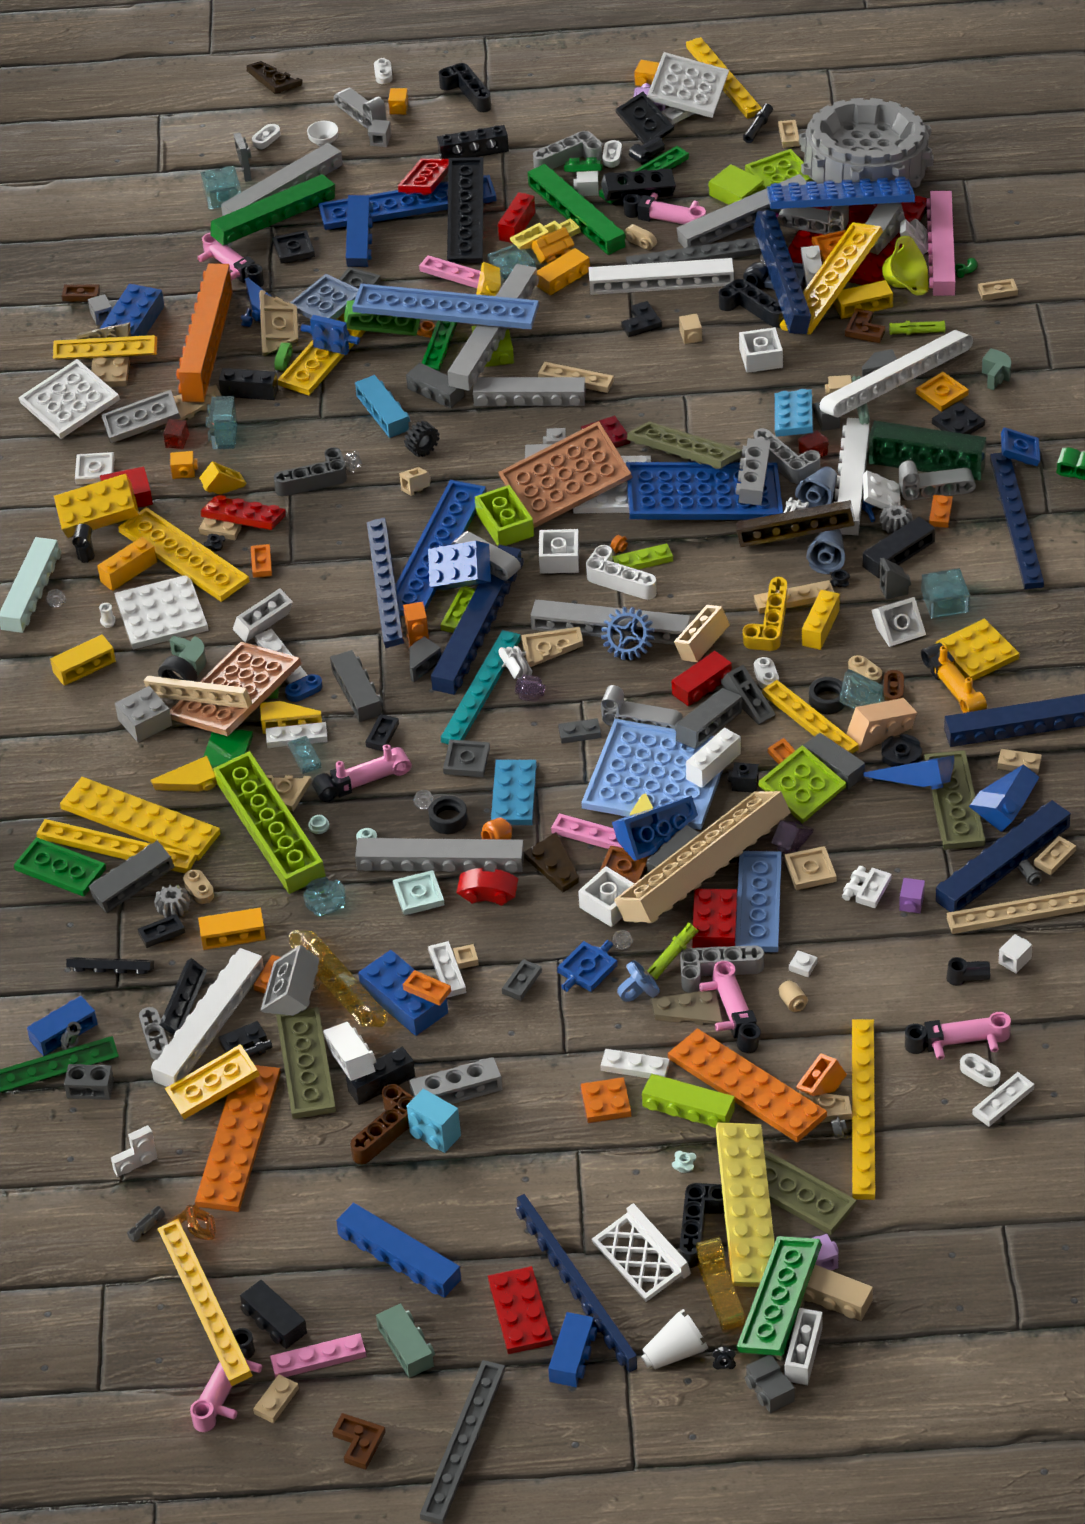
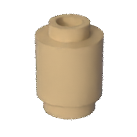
(792, 996)

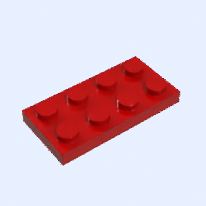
(424, 176)
(243, 512)
(520, 1310)

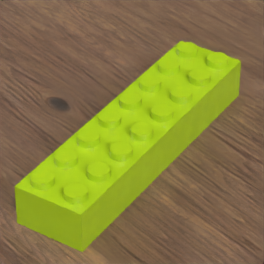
(269, 822)

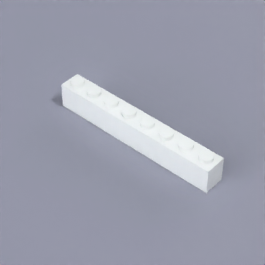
(660, 276)
(852, 468)
(207, 1018)

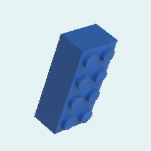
(138, 306)
(385, 984)

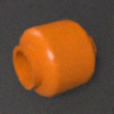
(497, 829)

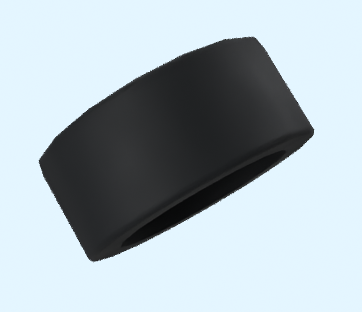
(178, 665)
(821, 685)
(448, 803)

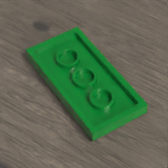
(59, 866)

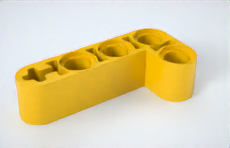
(770, 629)

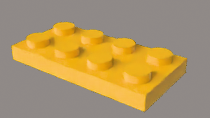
(212, 1081)

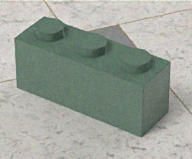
(405, 1340)

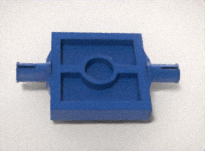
(330, 334)
(587, 966)

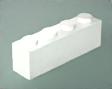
(350, 1050)

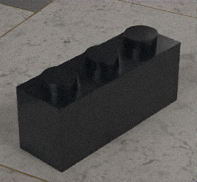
(248, 384)
(389, 1069)
(273, 1314)

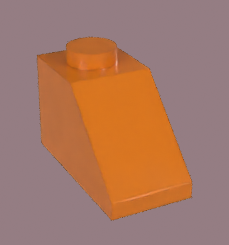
(822, 1077)

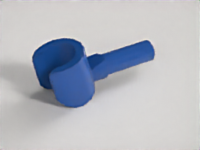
(247, 320)
(867, 507)

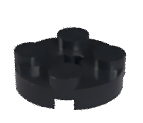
(905, 742)

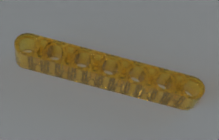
(341, 981)

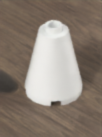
(674, 1342)

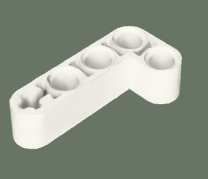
(604, 572)

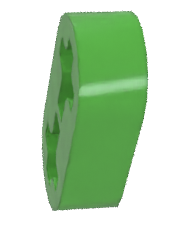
(283, 356)

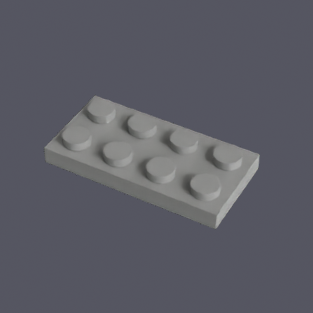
(140, 416)

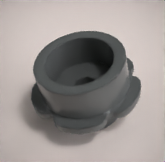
(839, 1127)

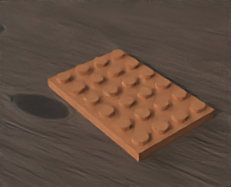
(566, 474)
(244, 667)

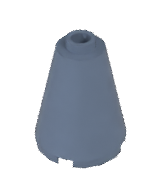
(817, 488)
(827, 552)

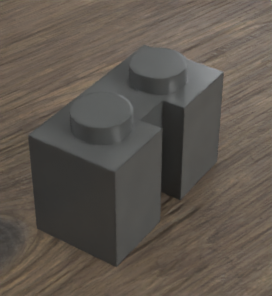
(769, 1383)

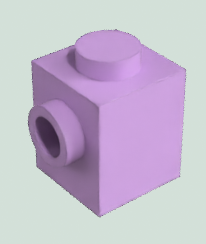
(828, 1253)

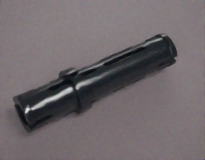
(761, 119)

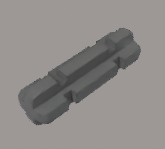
(145, 1223)

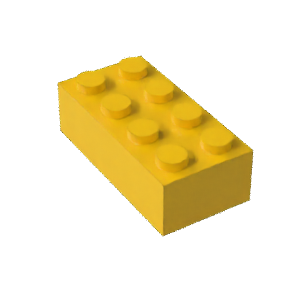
(97, 504)

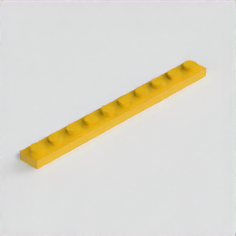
(863, 1110)
(205, 1303)

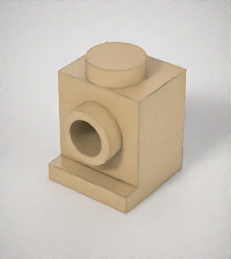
(414, 480)

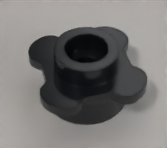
(214, 542)
(840, 578)
(724, 1353)

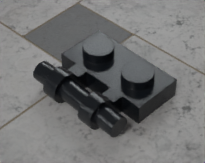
(250, 1037)

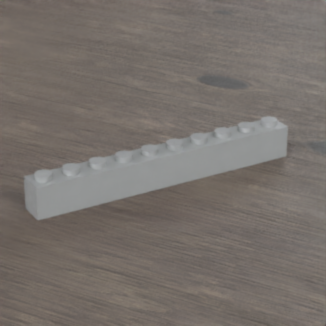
(486, 338)

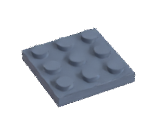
(325, 298)

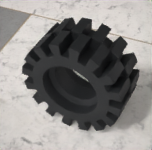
(421, 438)

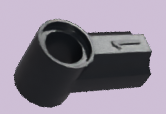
(644, 152)
(83, 543)
(960, 970)

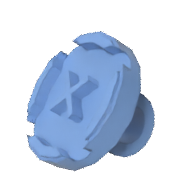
(638, 983)

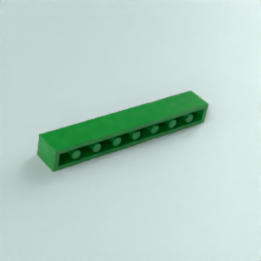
(575, 206)
(272, 209)

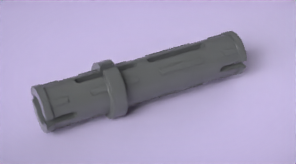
(70, 1036)

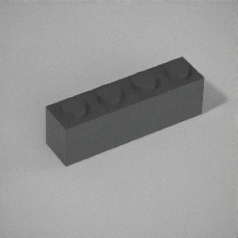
(356, 685)
(708, 718)
(131, 876)

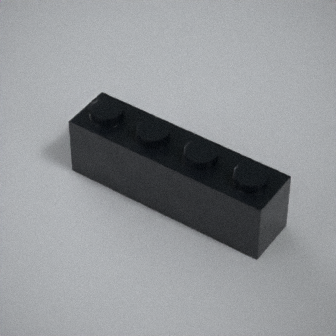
(899, 545)

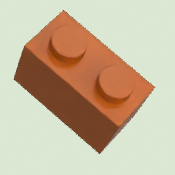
(415, 622)

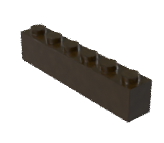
(795, 523)

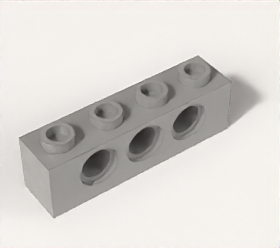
(754, 471)
(461, 1082)

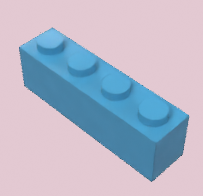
(382, 406)

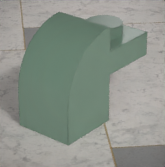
(997, 367)
(191, 651)

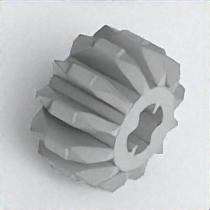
(895, 517)
(172, 901)

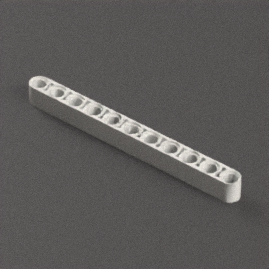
(896, 373)

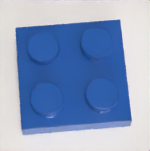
(1020, 446)

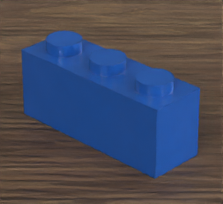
(47, 1032)
(572, 1349)

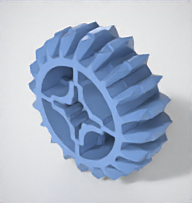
(624, 641)

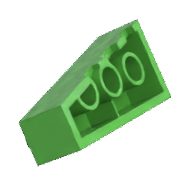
(379, 323)

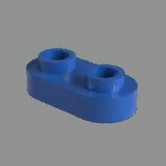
(303, 688)

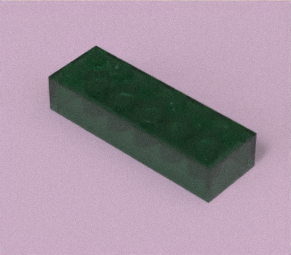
(928, 448)

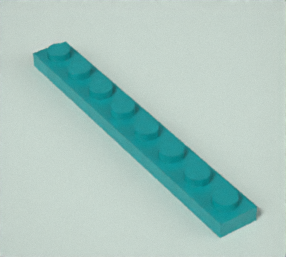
(479, 689)

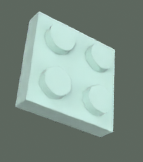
(418, 892)

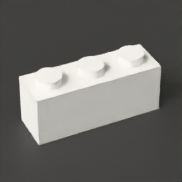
(262, 615)
(713, 757)
(803, 1346)

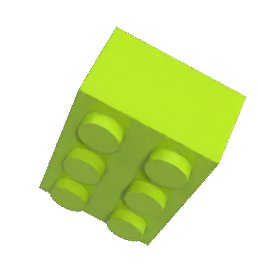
(504, 516)

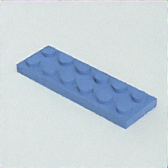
(758, 900)

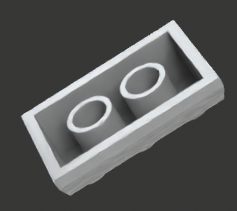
(291, 982)

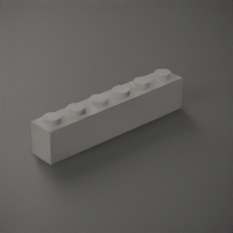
(529, 391)

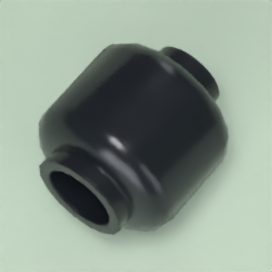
(756, 274)

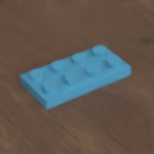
(793, 412)
(514, 791)

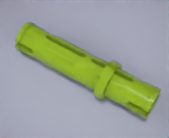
(916, 327)
(670, 953)

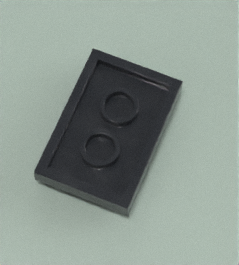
(644, 118)

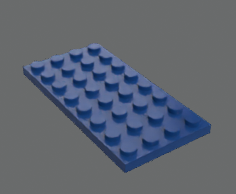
(840, 194)
(696, 492)

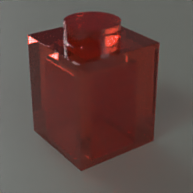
(176, 434)
(814, 441)

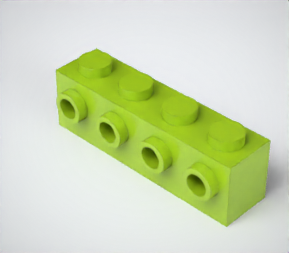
(687, 1101)

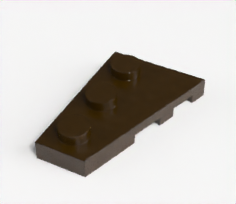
(271, 78)
(553, 862)

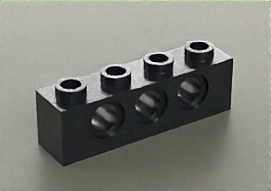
(473, 143)
(642, 182)

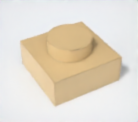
(465, 956)

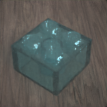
(220, 185)
(222, 422)
(945, 593)

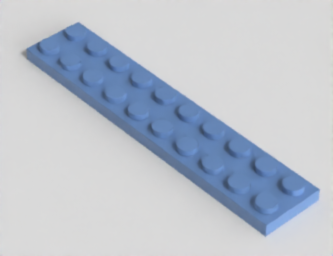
(445, 306)

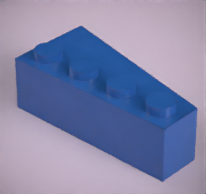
(358, 231)

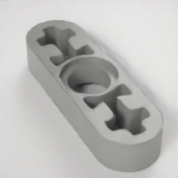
(147, 1028)

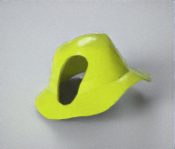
(907, 267)

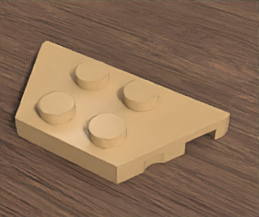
(277, 323)

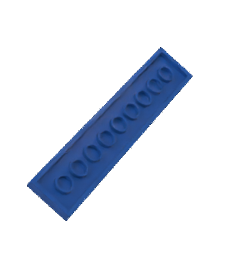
(397, 204)
(446, 524)

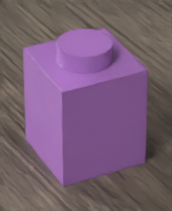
(912, 895)

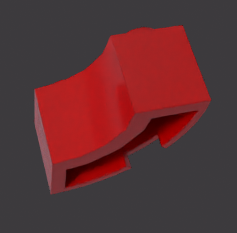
(487, 886)

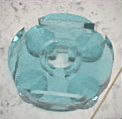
(326, 905)

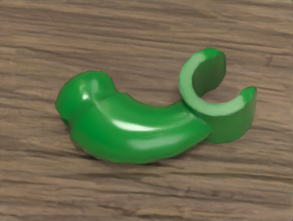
(961, 270)

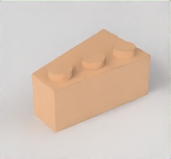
(878, 721)

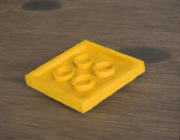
(979, 649)

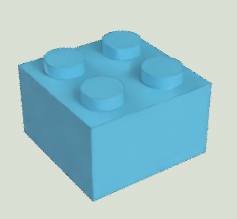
(433, 1120)

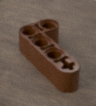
(385, 1127)

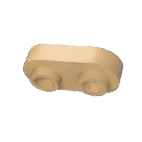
(640, 237)
(865, 667)
(197, 882)

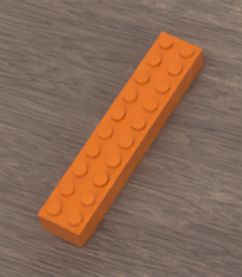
(205, 333)

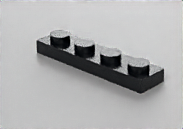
(101, 964)
(183, 996)

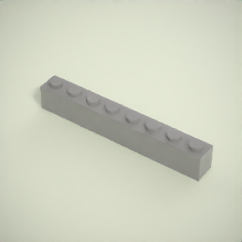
(318, 162)
(728, 219)
(590, 619)
(439, 854)

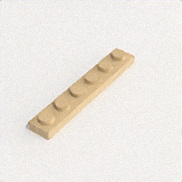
(199, 692)

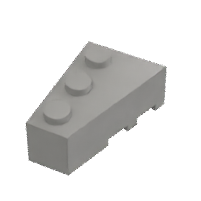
(889, 218)

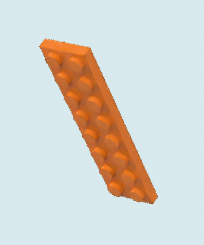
(748, 1084)
(237, 1142)

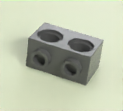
(89, 1081)

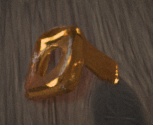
(190, 1214)

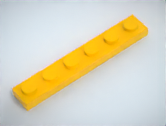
(105, 347)
(806, 715)

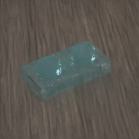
(304, 754)

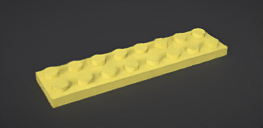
(745, 1201)

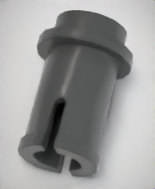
(1032, 876)

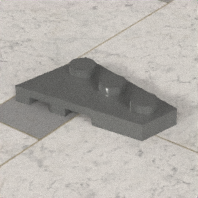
(243, 154)

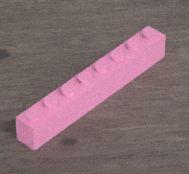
(941, 243)

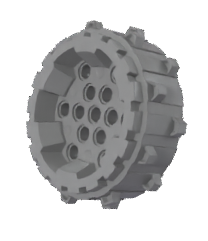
(866, 142)

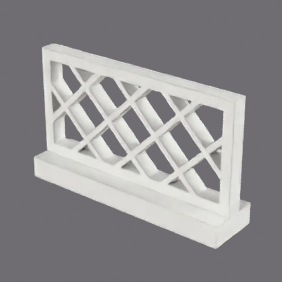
(658, 1244)

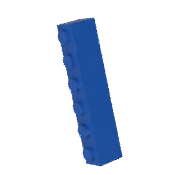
(398, 1250)

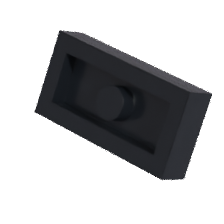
(382, 732)
(161, 930)

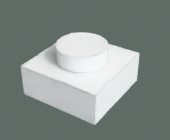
(803, 963)

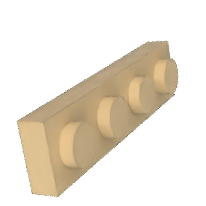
(593, 380)
(796, 595)

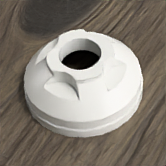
(321, 130)

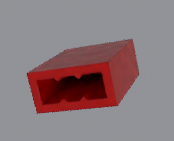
(139, 483)

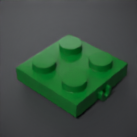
(576, 165)

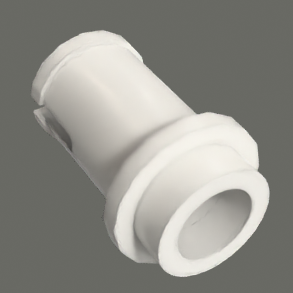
(107, 617)

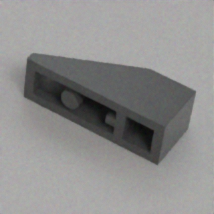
(753, 701)

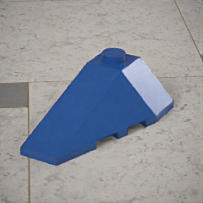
(922, 774)
(1005, 797)
(648, 830)

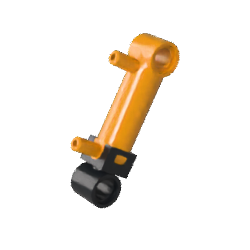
(943, 667)

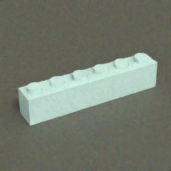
(29, 584)

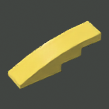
(525, 238)

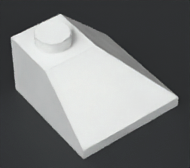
(899, 621)

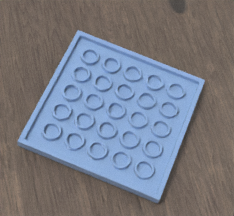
(643, 761)

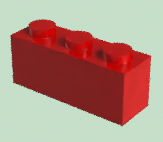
(516, 216)
(700, 678)

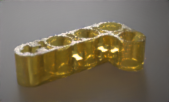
(719, 1284)

